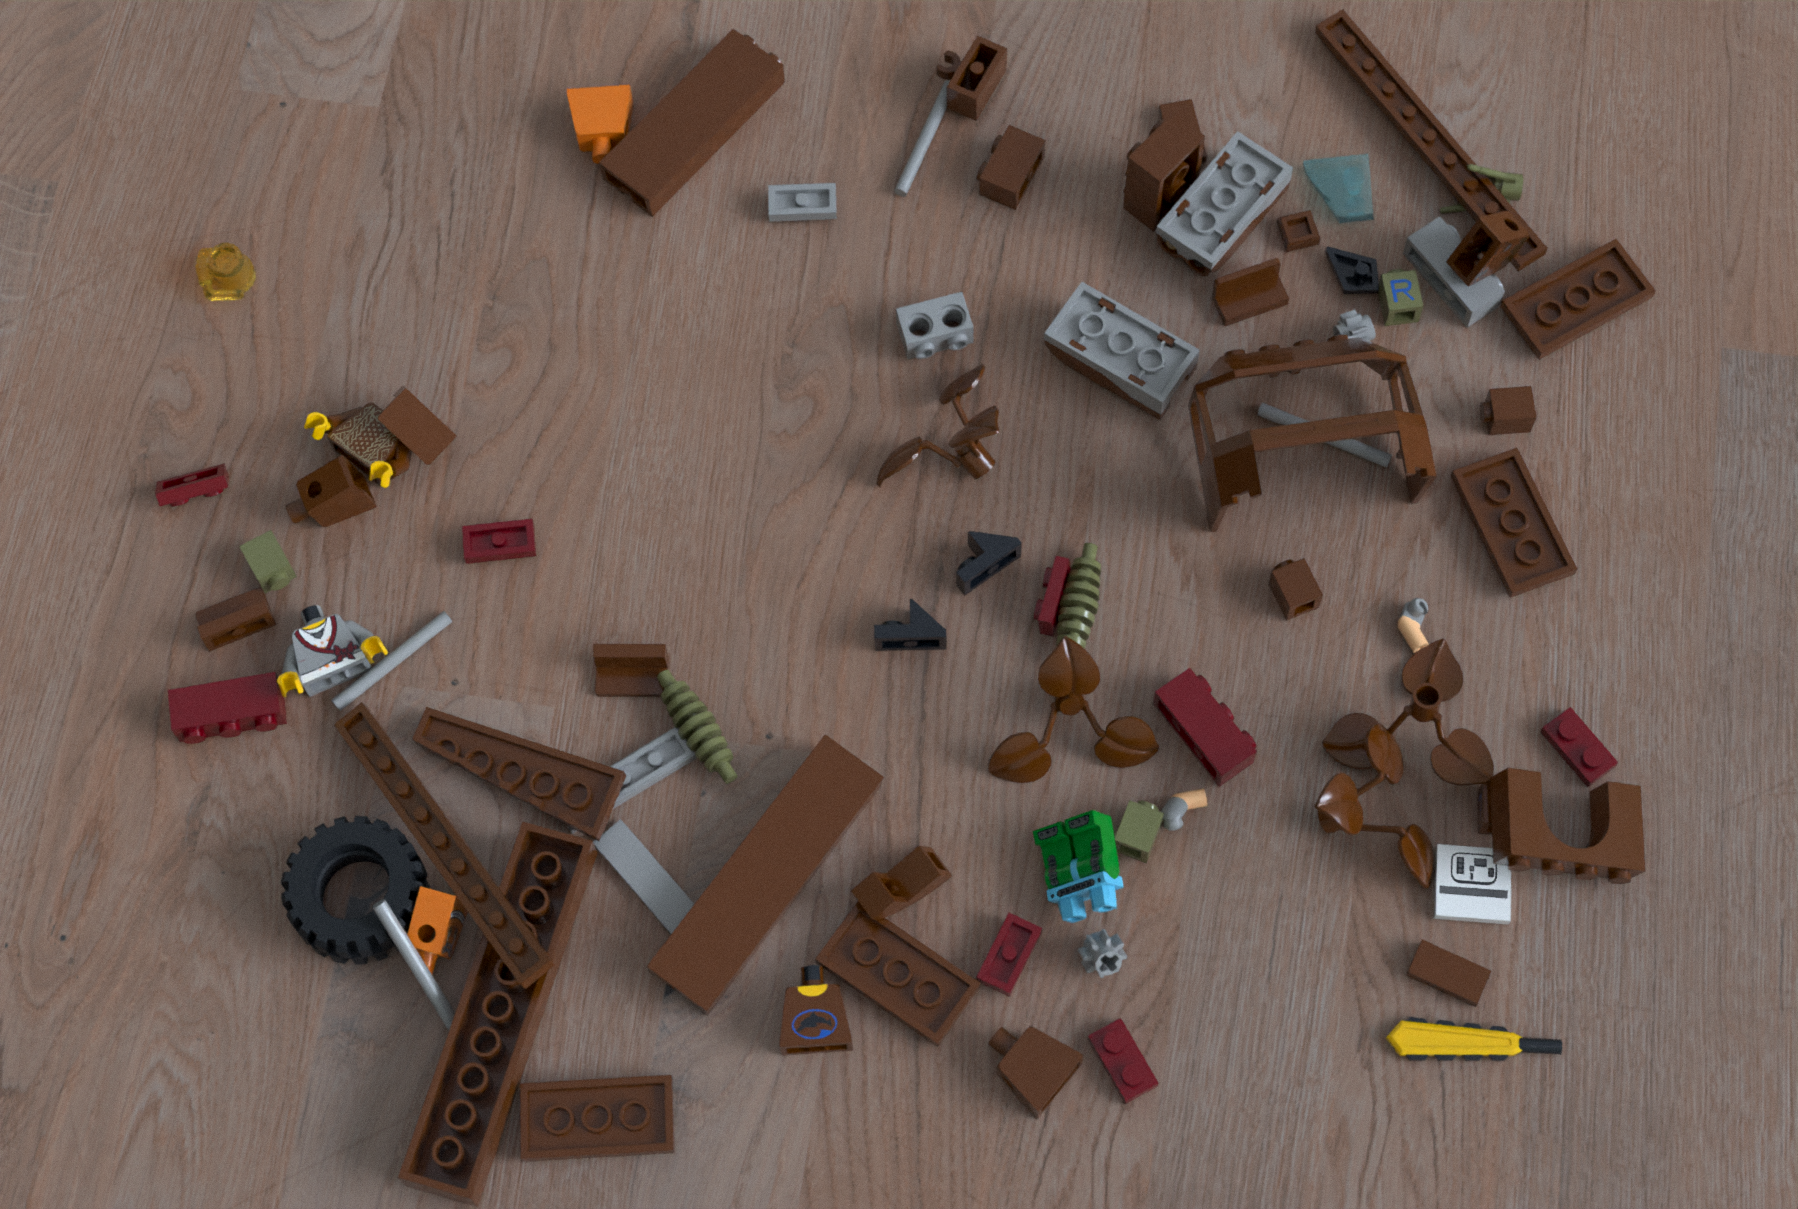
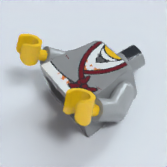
(327, 653)

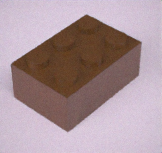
(1162, 169)

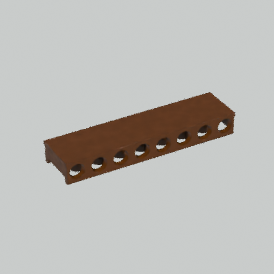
(765, 874)

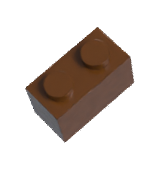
(1011, 166)

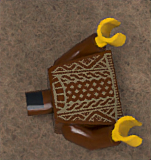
(363, 442)

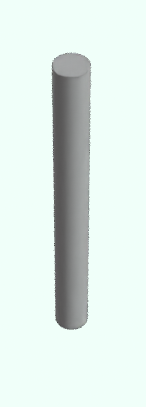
(923, 142)
(1349, 445)
(391, 661)
(414, 962)

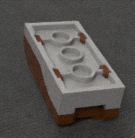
(1223, 205)
(1120, 350)

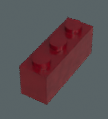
(226, 708)
(1205, 726)

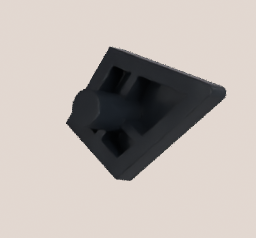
(1353, 271)

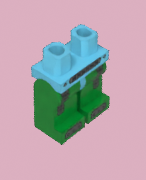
(1080, 864)

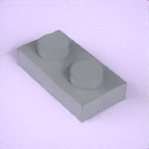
(802, 202)

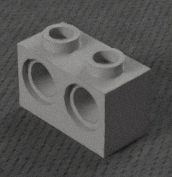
(931, 318)

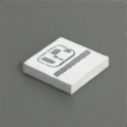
(1471, 885)

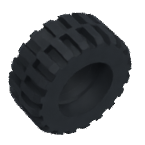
(327, 854)

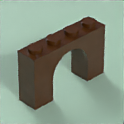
(1526, 842)

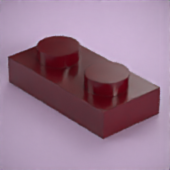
(181, 488)
(499, 541)
(1047, 610)
(1579, 747)
(1009, 954)
(1123, 1061)

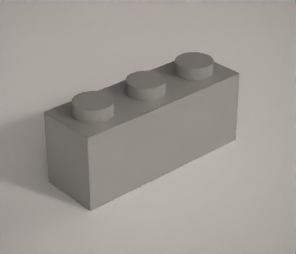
(1428, 253)

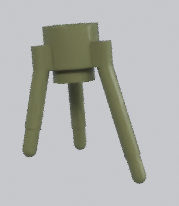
(1507, 183)

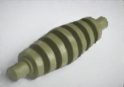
(1080, 597)
(697, 726)

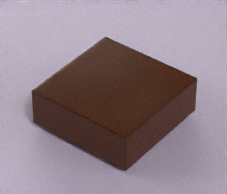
(1298, 231)

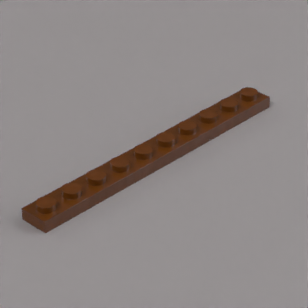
(1420, 127)
(444, 846)

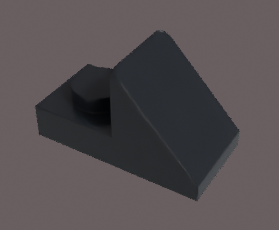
(993, 555)
(920, 634)

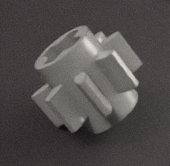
(1355, 326)
(1102, 953)

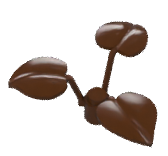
(967, 443)
(1068, 676)
(1430, 677)
(1341, 810)

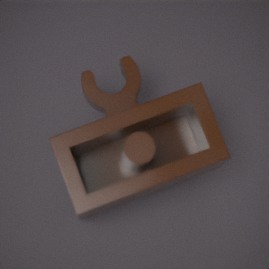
(973, 77)

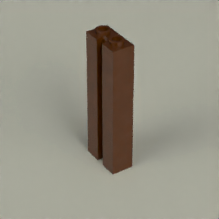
(693, 121)

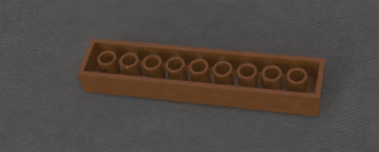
(496, 1023)

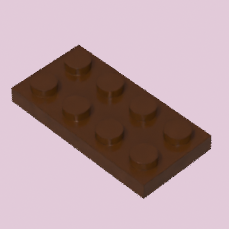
(1577, 298)
(1513, 522)
(898, 974)
(597, 1118)

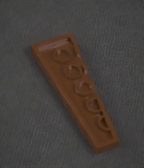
(548, 779)

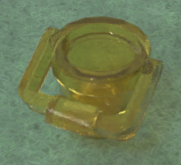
(227, 270)

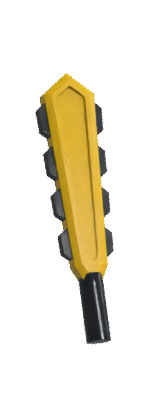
(1445, 1041)

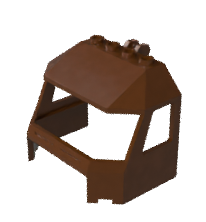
(1231, 464)

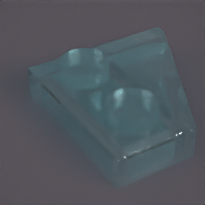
(1343, 185)

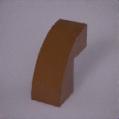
(903, 884)

